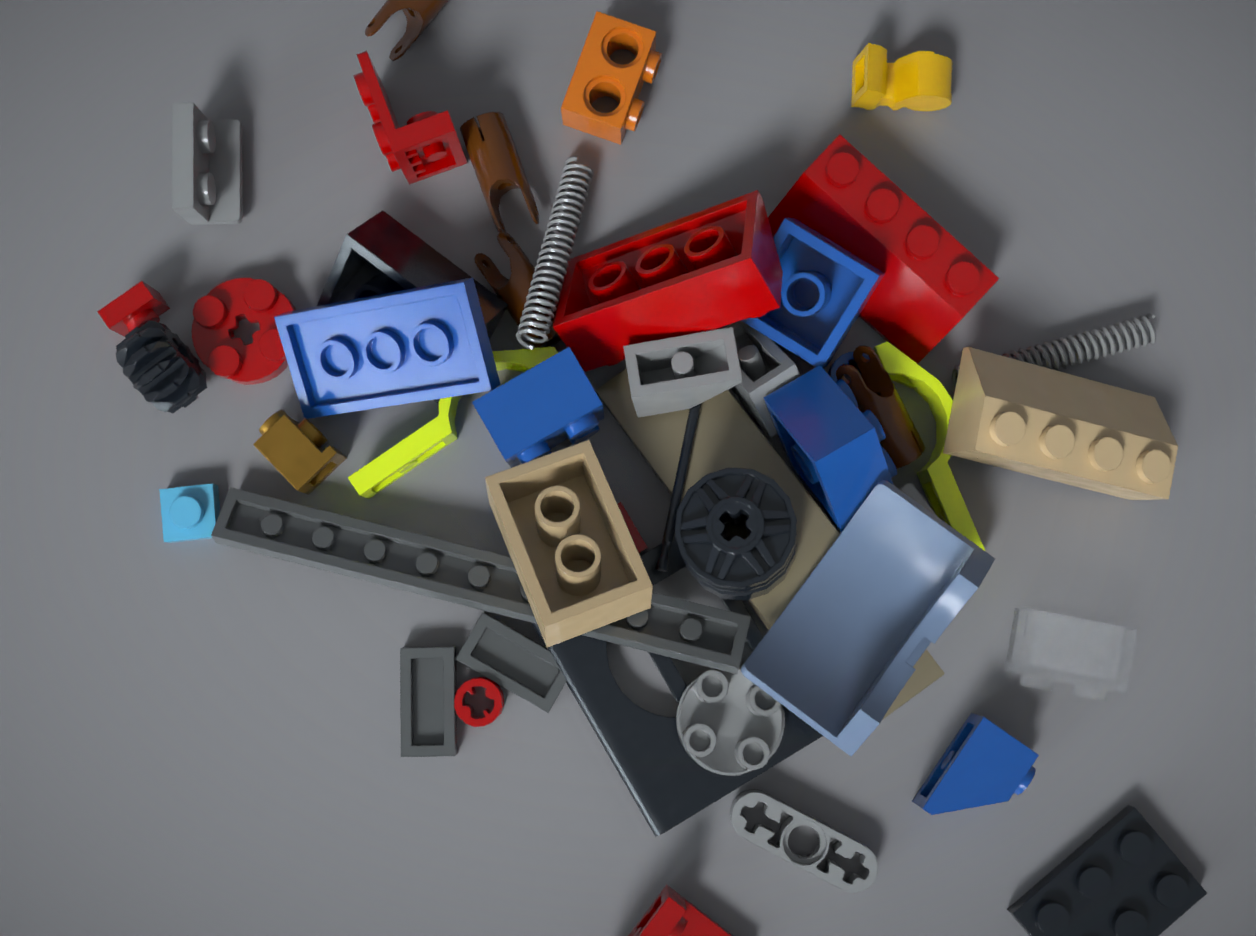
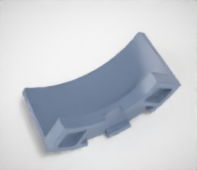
(867, 616)

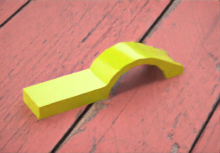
(434, 434)
(936, 475)

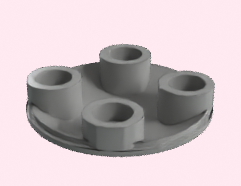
(729, 723)

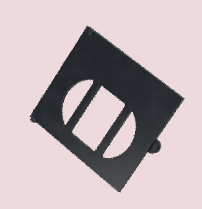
(647, 745)

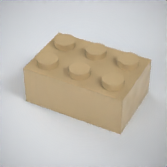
(569, 543)

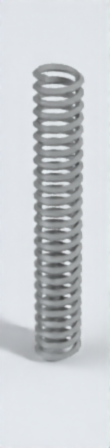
(568, 216)
(1086, 349)

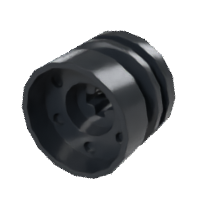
(741, 566)

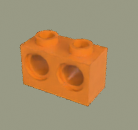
(600, 77)

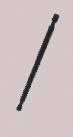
(678, 487)

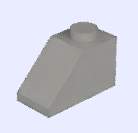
(681, 370)
(763, 371)

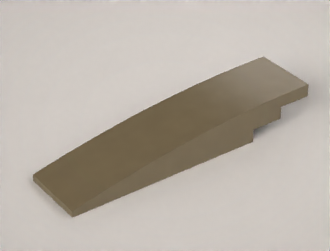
(731, 439)

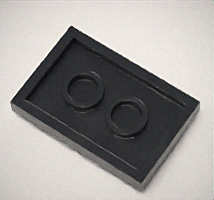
(1111, 886)

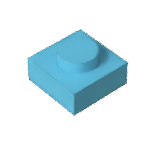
(189, 512)

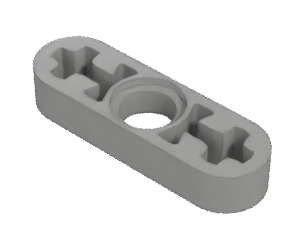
(845, 846)

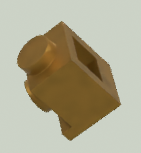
(297, 451)

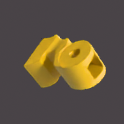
(913, 81)

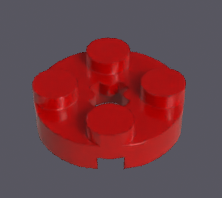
(219, 315)

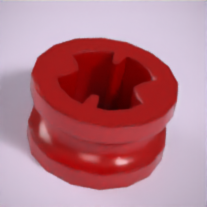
(465, 711)

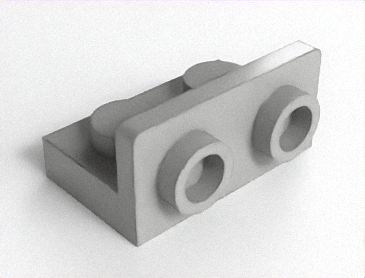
(206, 167)

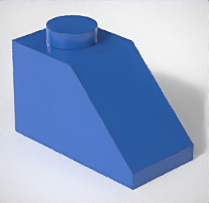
(977, 769)

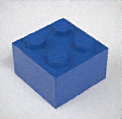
(819, 293)
(541, 409)
(830, 442)

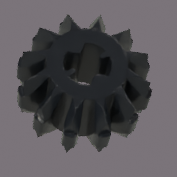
(161, 367)

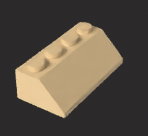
(1060, 427)

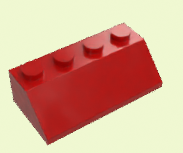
(927, 271)
(670, 282)

